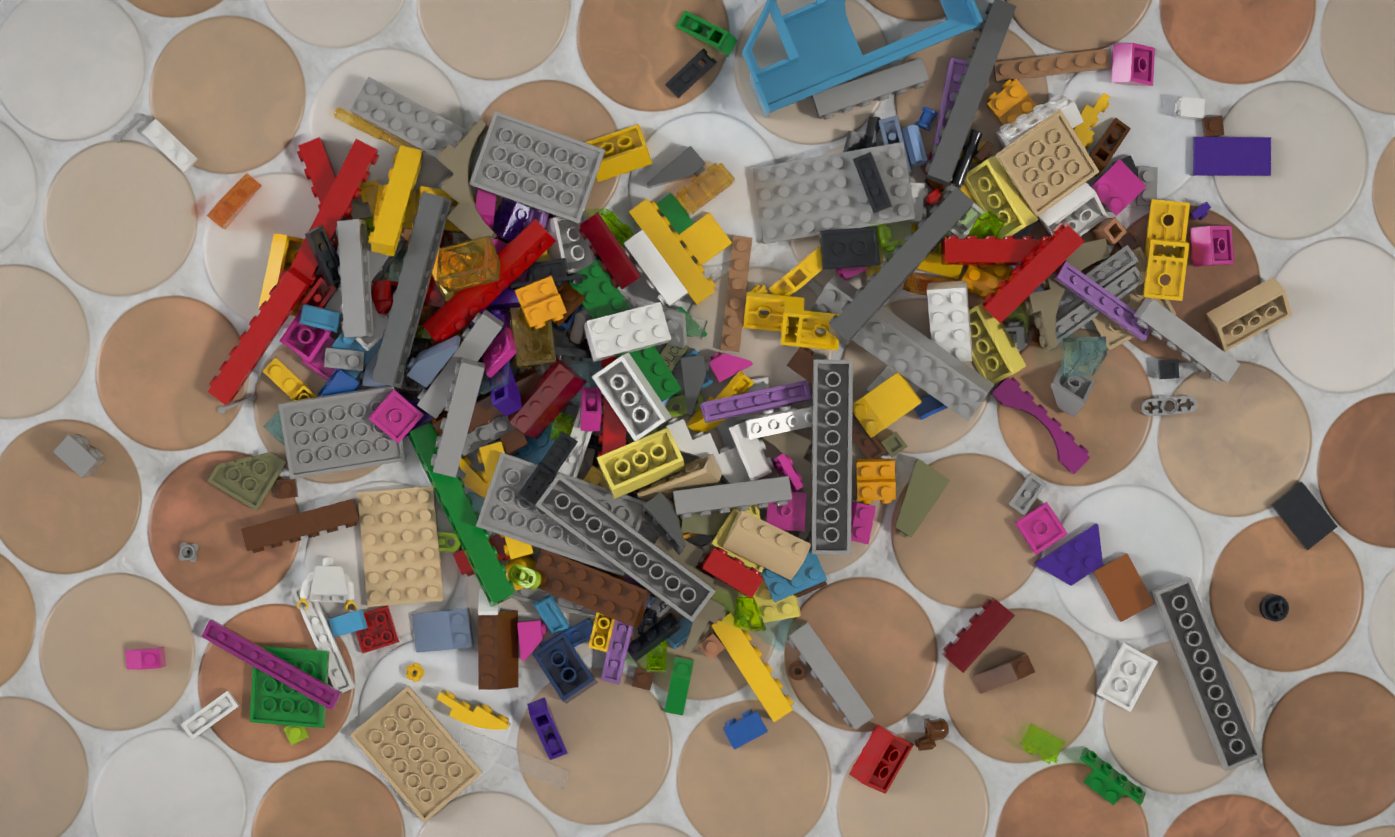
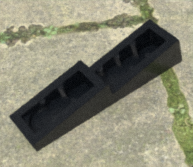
(546, 469)

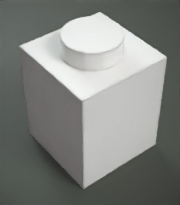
(1190, 108)

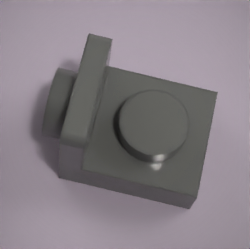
(1019, 335)

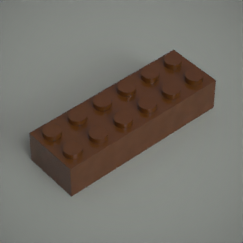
(592, 588)

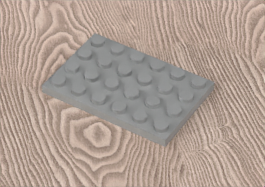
(537, 167)
(336, 433)

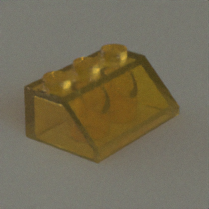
(704, 188)
(468, 264)
(533, 345)

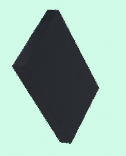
(849, 248)
(1304, 515)

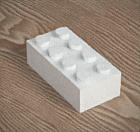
(1010, 132)
(656, 269)
(950, 318)
(627, 331)
(631, 396)

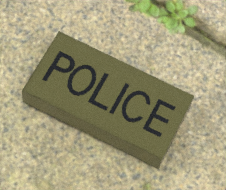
(672, 355)

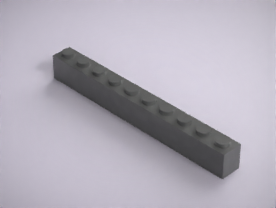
(971, 92)
(900, 266)
(411, 289)

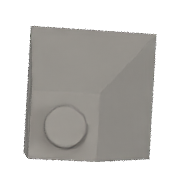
(1071, 392)

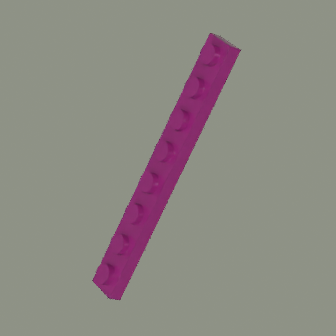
(271, 664)

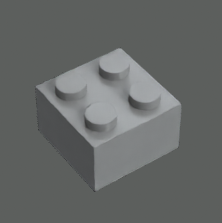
(80, 455)

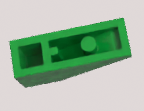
(707, 33)
(679, 685)

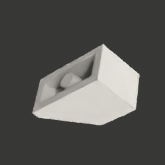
(484, 606)

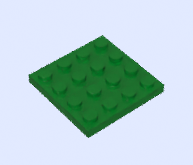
(282, 705)

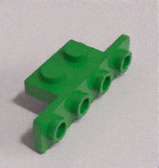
(1108, 781)

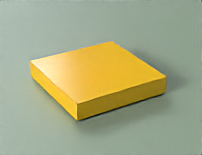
(705, 239)

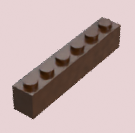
(484, 410)
(301, 524)

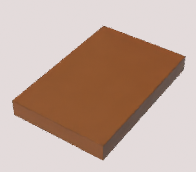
(1123, 587)

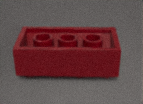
(609, 250)
(547, 399)
(978, 634)

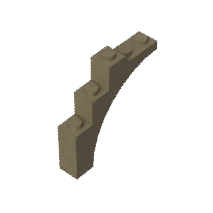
(459, 162)
(1046, 302)
(796, 448)
(713, 609)

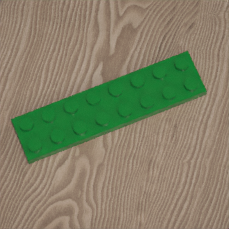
(605, 299)

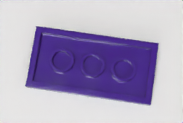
(1232, 156)

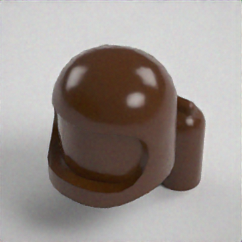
(934, 730)

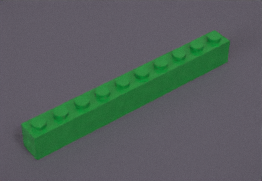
(463, 520)

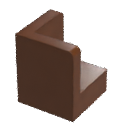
(513, 441)

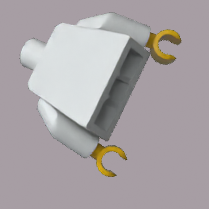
(328, 584)

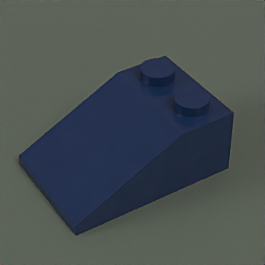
(564, 668)

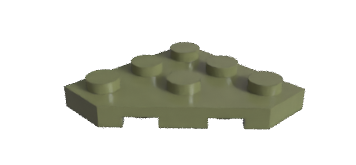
(249, 477)

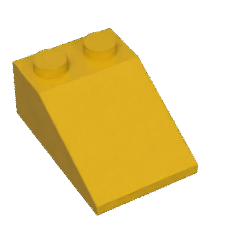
(885, 404)

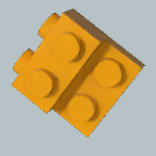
(1010, 102)
(985, 278)
(541, 302)
(875, 480)

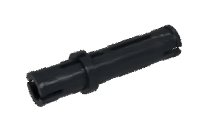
(970, 150)

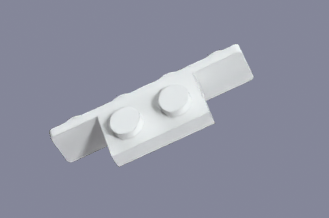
(778, 421)

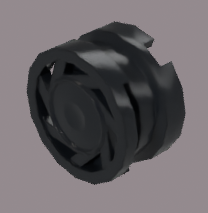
(1274, 607)

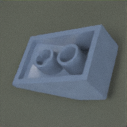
(443, 630)

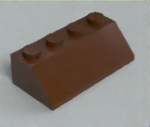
(498, 651)

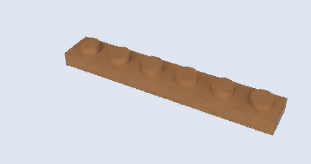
(1052, 65)
(736, 293)

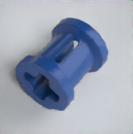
(926, 118)

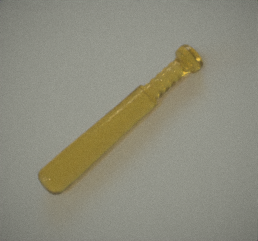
(366, 127)

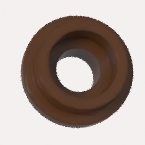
(796, 664)

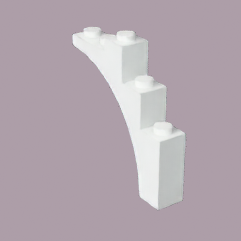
(728, 460)

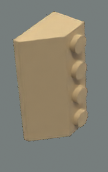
(1249, 314)
(695, 475)
(766, 545)

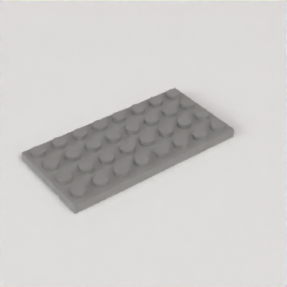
(827, 194)
(514, 519)

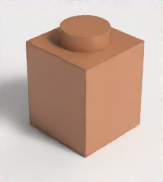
(1110, 230)
(711, 646)

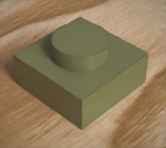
(893, 444)

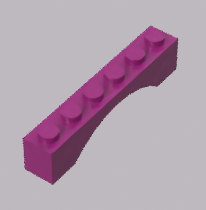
(1068, 452)

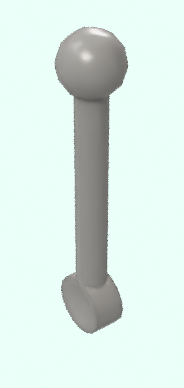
(118, 138)
(222, 409)

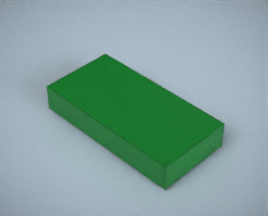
(674, 213)

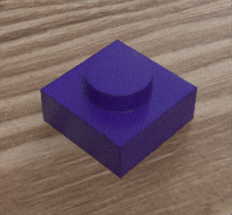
(1200, 212)

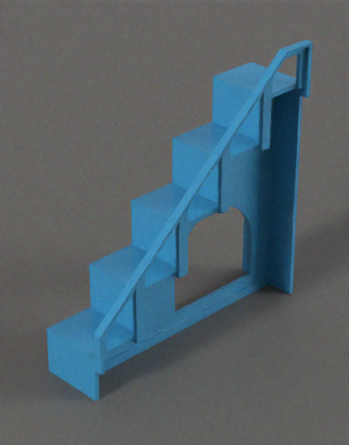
(826, 51)

